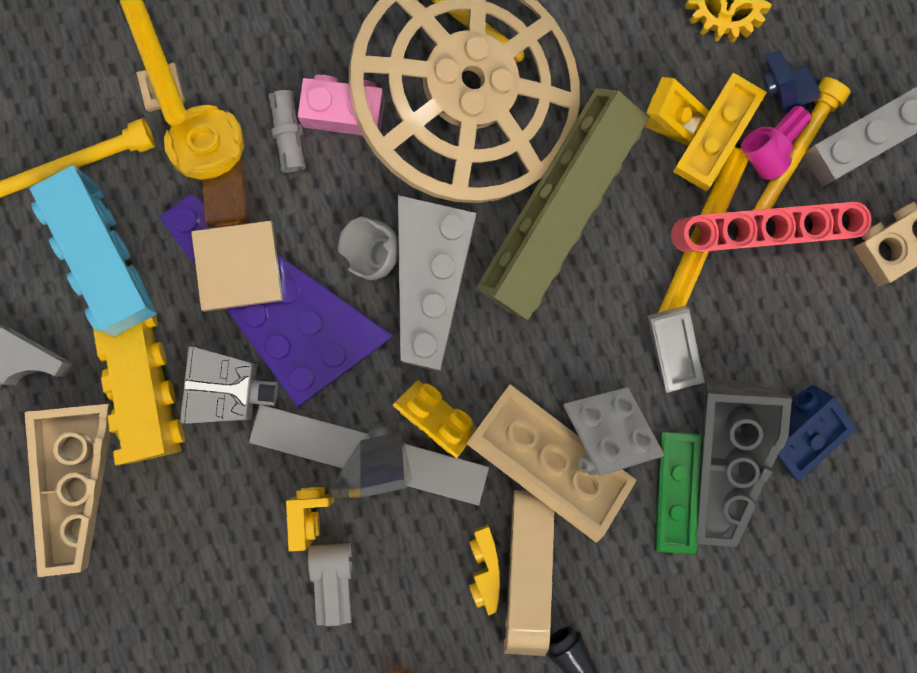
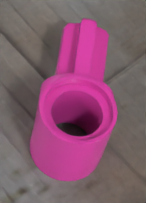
(771, 147)

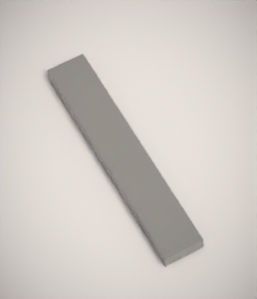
(335, 444)

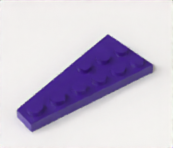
(306, 336)

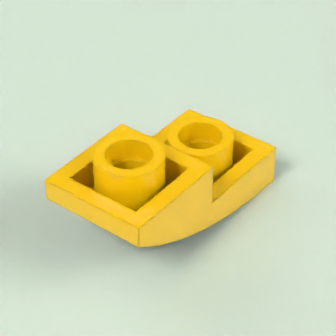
(487, 580)

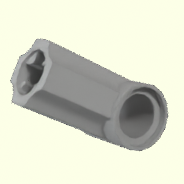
(331, 574)

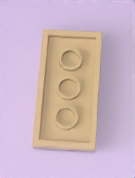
(544, 460)

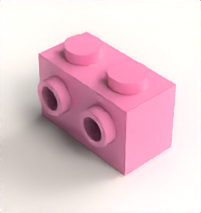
(329, 108)

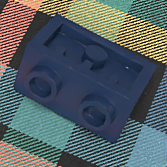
(815, 430)

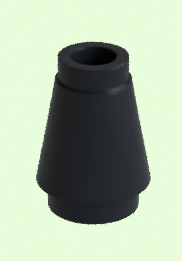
(570, 652)

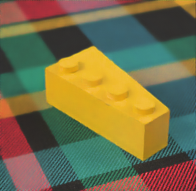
(139, 393)

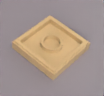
(237, 266)

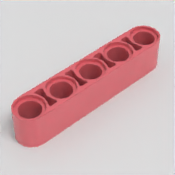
(788, 224)

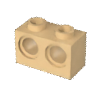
(899, 239)

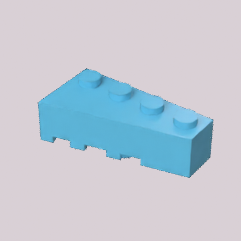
(94, 253)

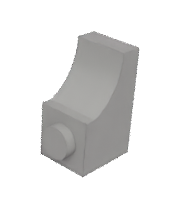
(24, 356)

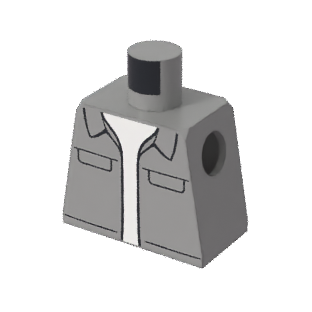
(222, 388)

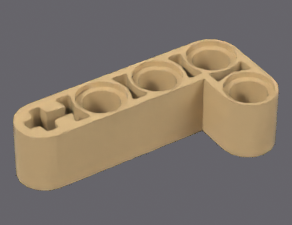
(529, 576)

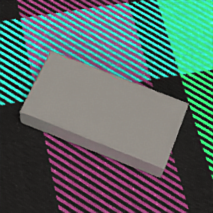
(676, 349)

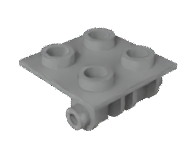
(612, 432)

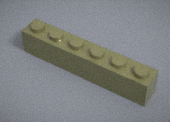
(562, 202)

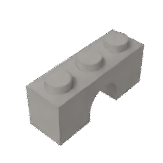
(864, 139)

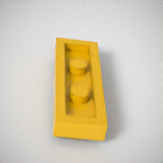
(719, 132)

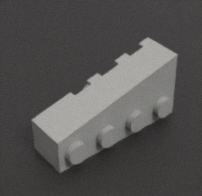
(431, 269)

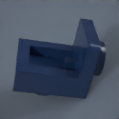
(789, 86)

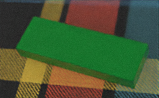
(678, 493)

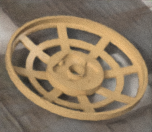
(456, 102)

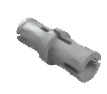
(287, 131)

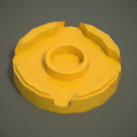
(205, 143)

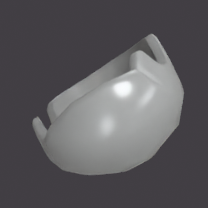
(369, 247)

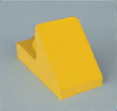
(675, 112)

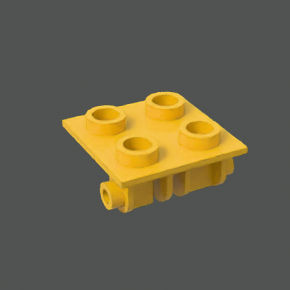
(446, 426)

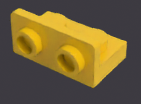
(301, 522)

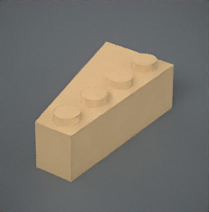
(66, 481)

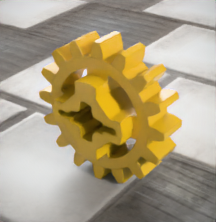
(721, 21)

